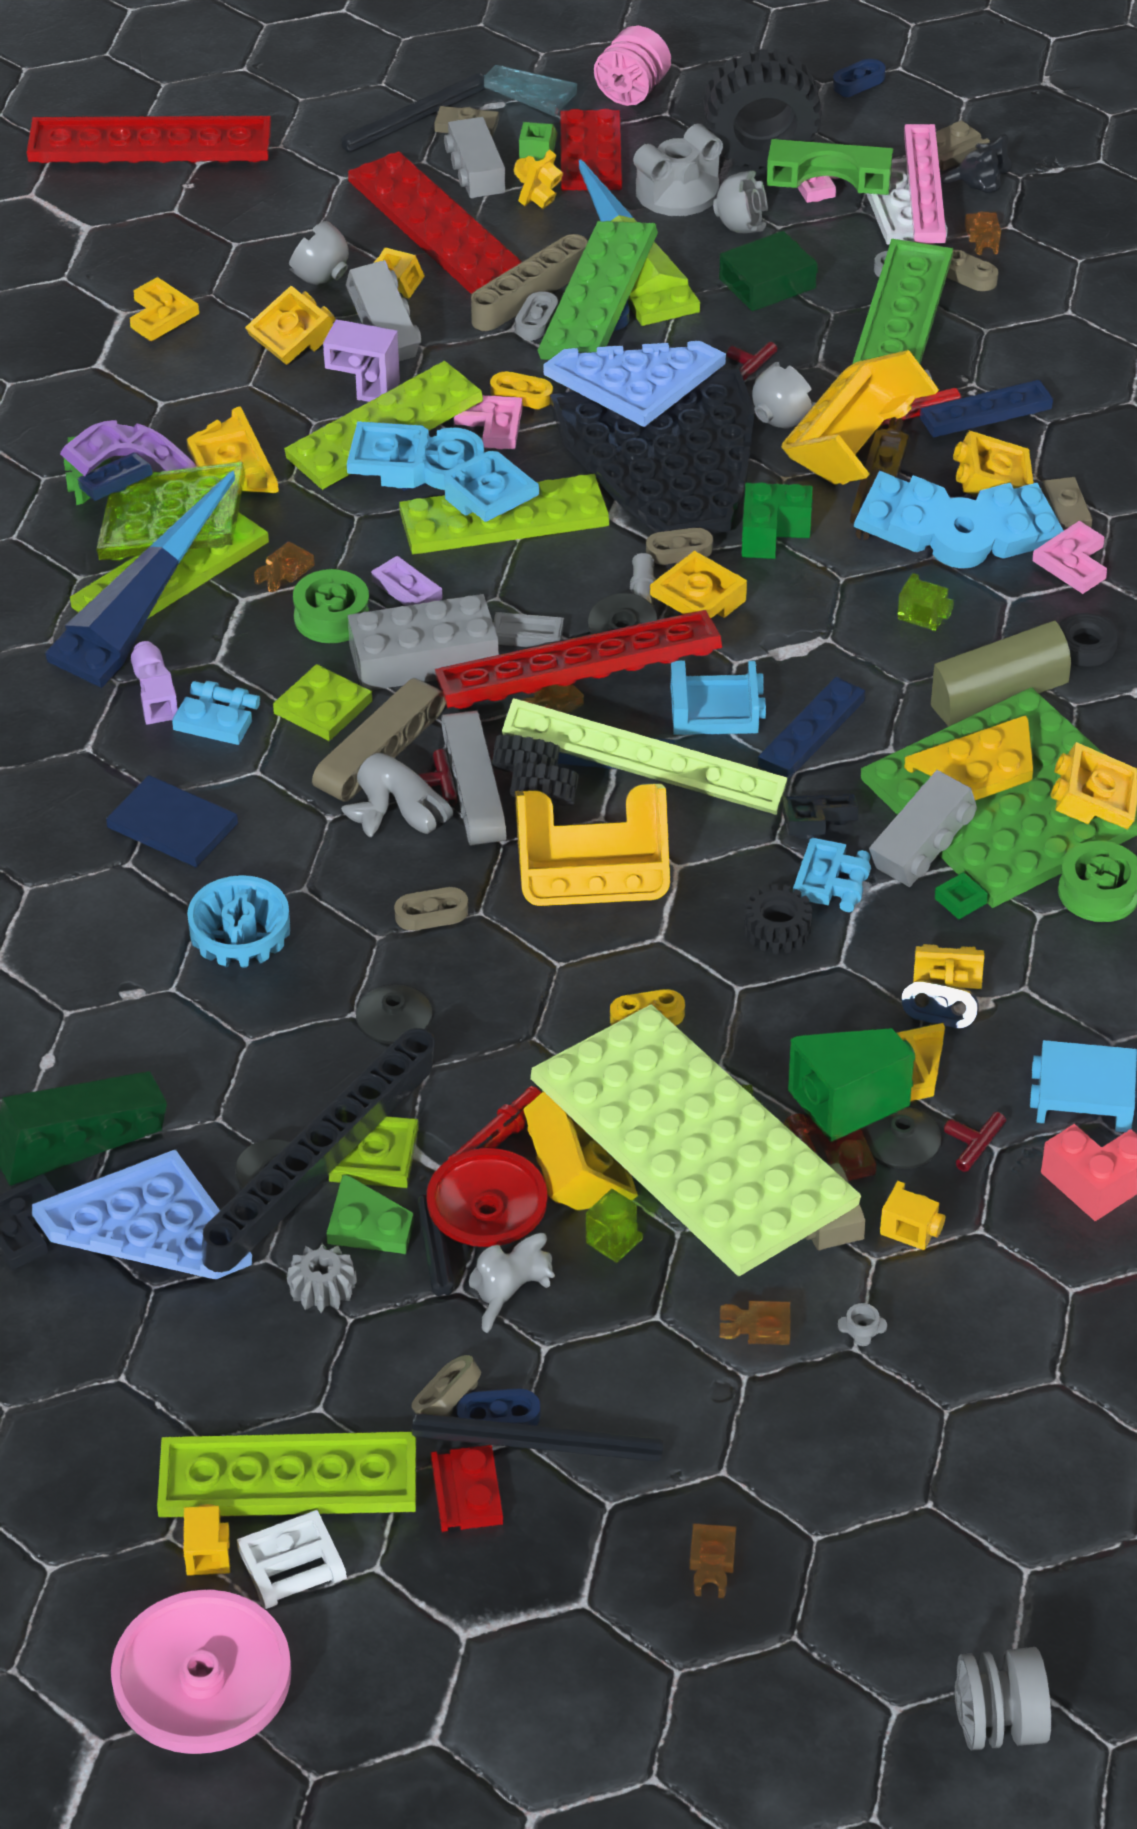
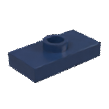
(115, 476)

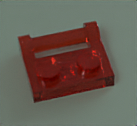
(849, 1151)

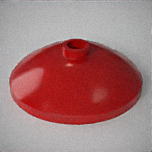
(487, 1197)

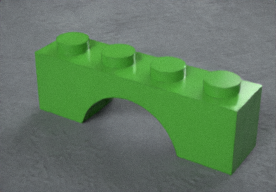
(797, 161)

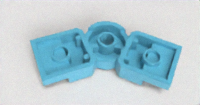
(449, 461)
(958, 528)

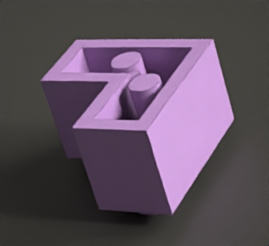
(366, 352)

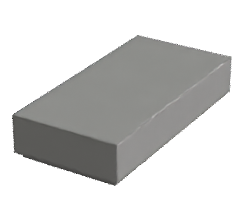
(527, 629)

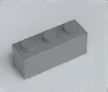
(475, 157)
(380, 304)
(923, 828)

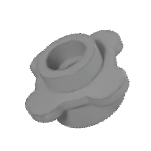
(862, 1315)

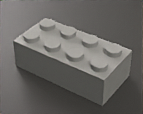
(418, 638)

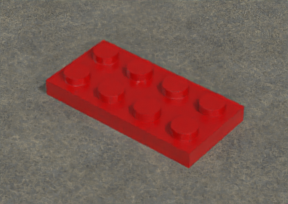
(596, 141)

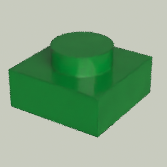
(961, 895)

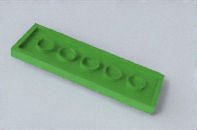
(599, 287)
(904, 300)

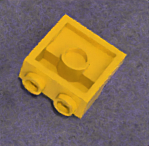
(291, 325)
(990, 463)
(700, 585)
(1095, 786)

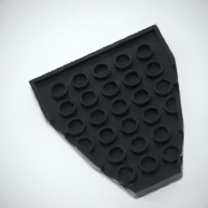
(678, 468)

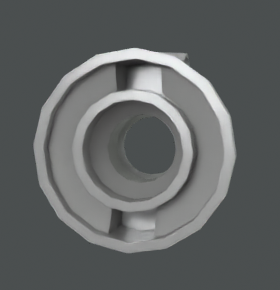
(680, 173)

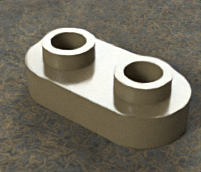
(972, 271)
(675, 545)
(431, 908)
(448, 1387)

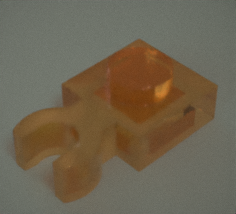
(983, 230)
(285, 563)
(558, 698)
(764, 1322)
(712, 1556)

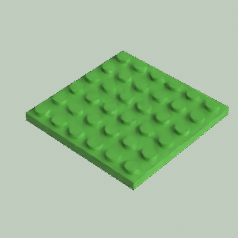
(1015, 833)

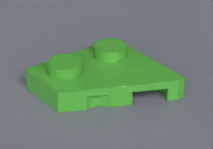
(368, 1219)

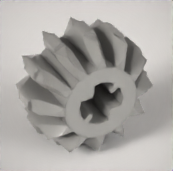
(321, 1277)

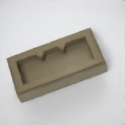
(449, 114)
(1066, 501)

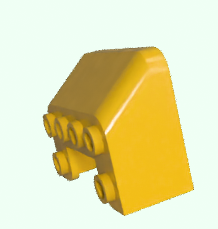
(594, 859)

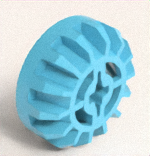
(238, 905)

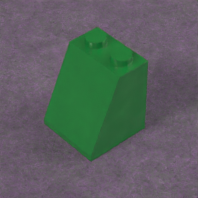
(850, 1078)

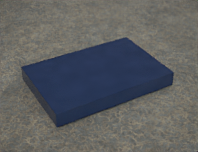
(172, 821)

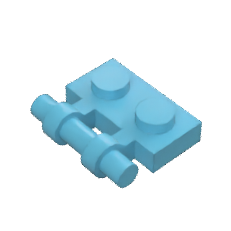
(214, 720)
(821, 869)

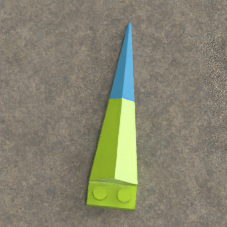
(661, 287)

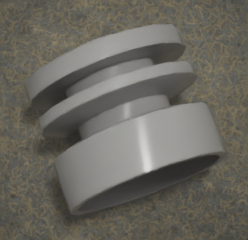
(996, 1699)

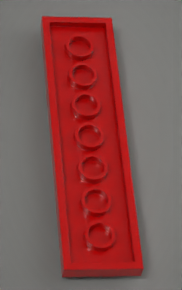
(149, 139)
(433, 220)
(577, 659)

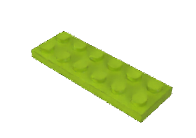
(422, 401)
(559, 508)
(193, 570)
(289, 1473)

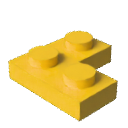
(164, 309)

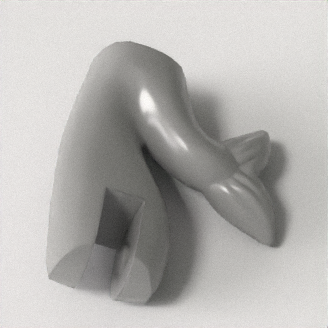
(414, 797)

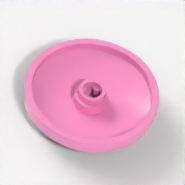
(201, 1671)

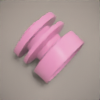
(632, 65)

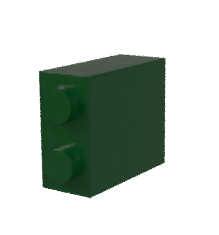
(768, 270)

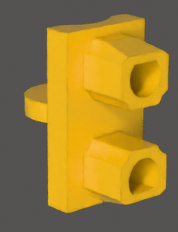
(538, 179)
(949, 966)

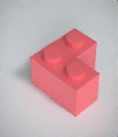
(1089, 1174)

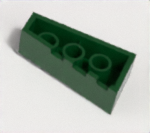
(76, 1122)

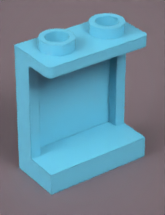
(716, 702)
(1085, 1081)

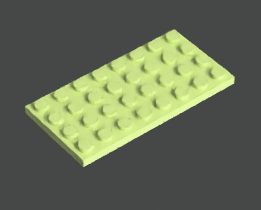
(695, 1139)

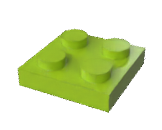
(322, 702)

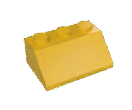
(571, 1161)

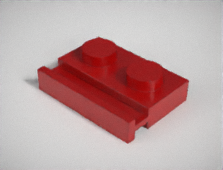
(467, 1488)

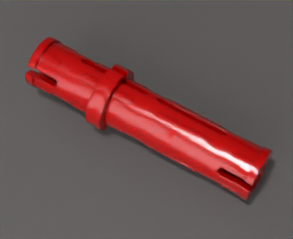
(503, 1114)

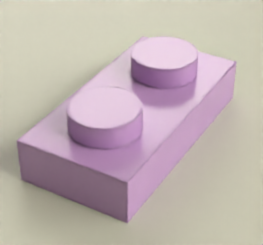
(405, 583)

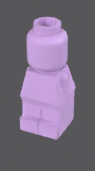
(156, 683)

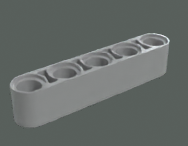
(473, 778)

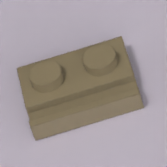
(956, 143)

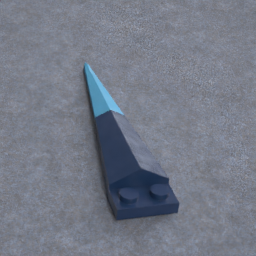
(108, 626)

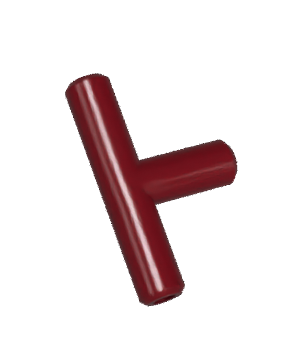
(750, 361)
(442, 777)
(977, 1140)

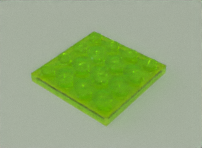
(155, 503)

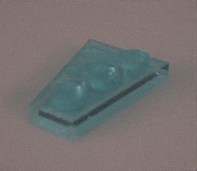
(531, 89)

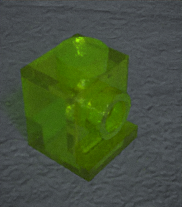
(924, 603)
(613, 1225)

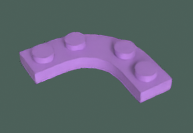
(112, 439)

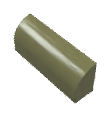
(999, 671)

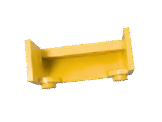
(853, 411)

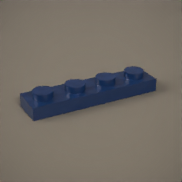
(986, 408)
(811, 728)

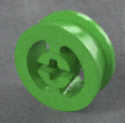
(331, 593)
(1097, 895)

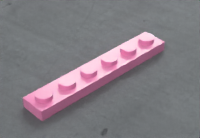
(924, 183)

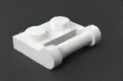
(288, 1547)

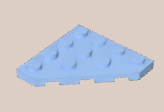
(636, 381)
(137, 1214)

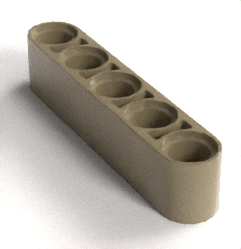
(542, 272)
(385, 732)

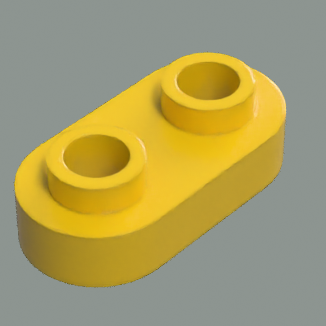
(533, 390)
(666, 1001)

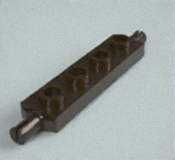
(885, 456)

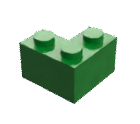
(774, 513)

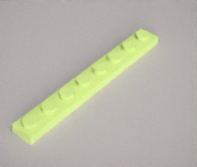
(647, 756)

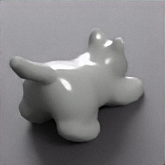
(501, 1273)

